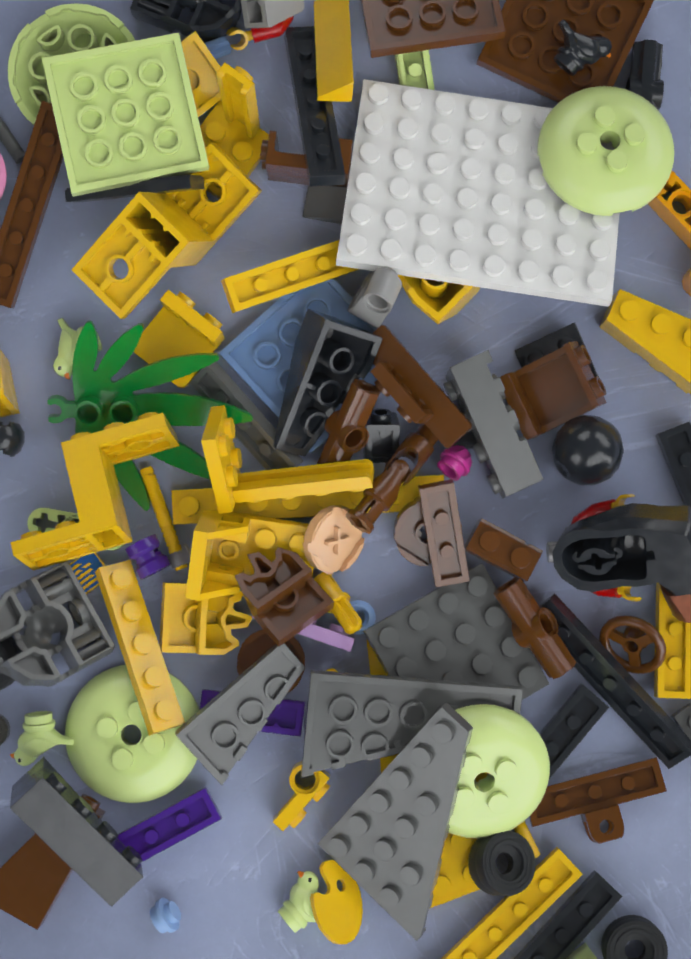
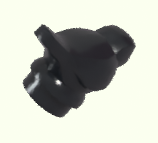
(580, 49)

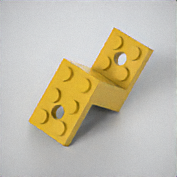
(164, 233)
(96, 491)

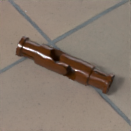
(386, 486)

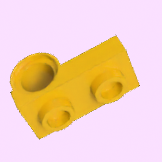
(293, 811)

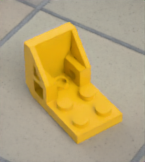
(222, 548)

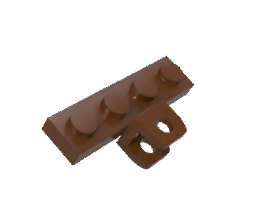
(598, 798)

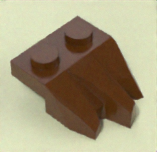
(283, 594)

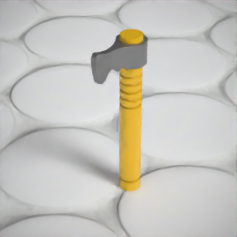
(178, 556)

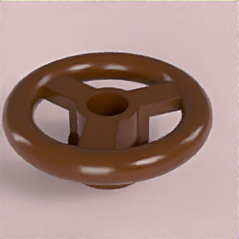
(635, 637)

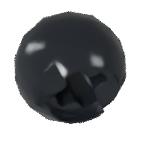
(11, 438)

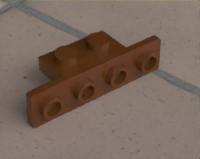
(416, 391)

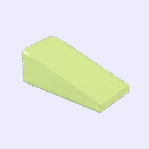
(415, 69)

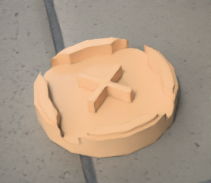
(332, 541)

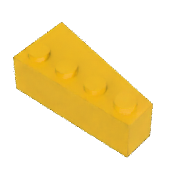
(653, 334)

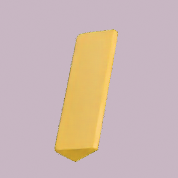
(333, 50)

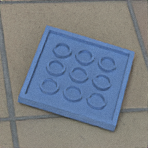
(266, 346)

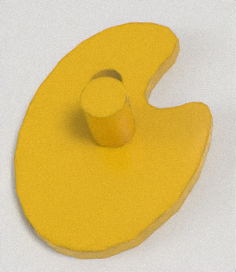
(337, 912)

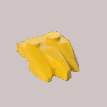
(198, 625)

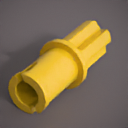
(342, 607)

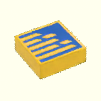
(85, 568)

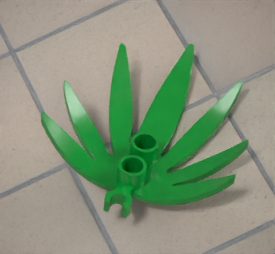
(106, 401)

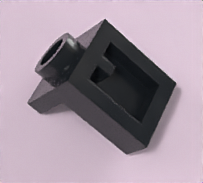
(383, 436)

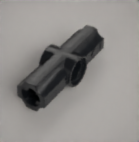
(646, 71)

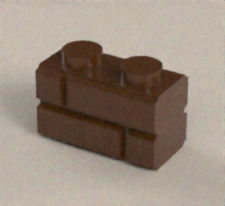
(502, 550)

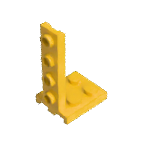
(235, 122)
(234, 487)

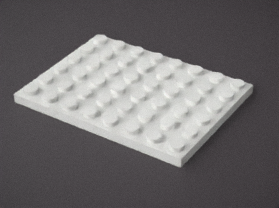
(461, 198)

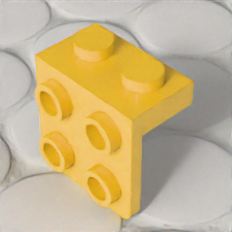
(179, 332)

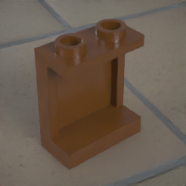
(291, 166)
(553, 390)

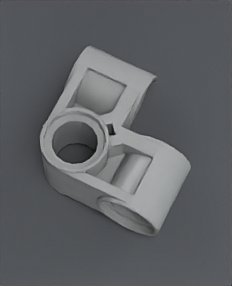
(376, 296)

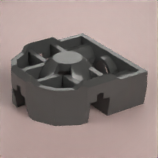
(46, 618)

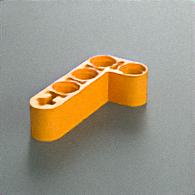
(677, 222)

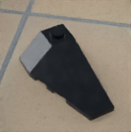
(321, 370)

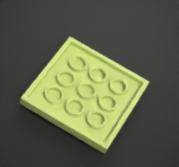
(125, 114)

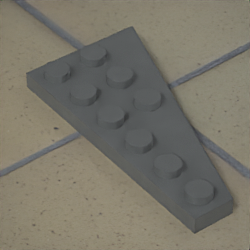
(378, 715)

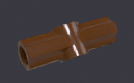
(348, 424)
(535, 628)

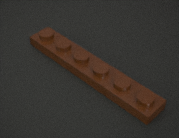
(28, 203)

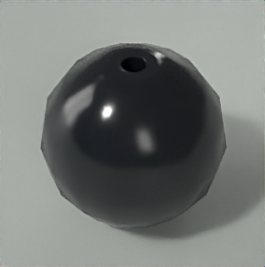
(587, 450)

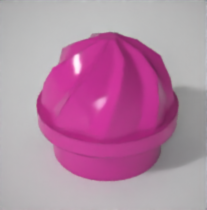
(455, 462)

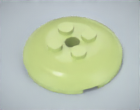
(57, 32)
(600, 178)
(111, 762)
(518, 770)

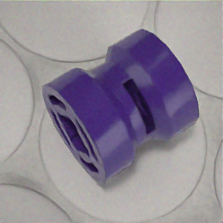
(147, 556)

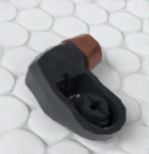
(631, 548)

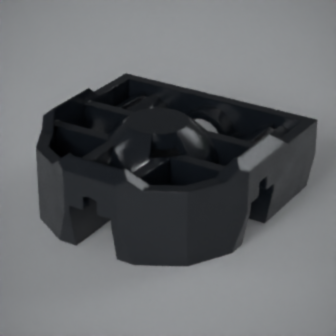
(209, 19)

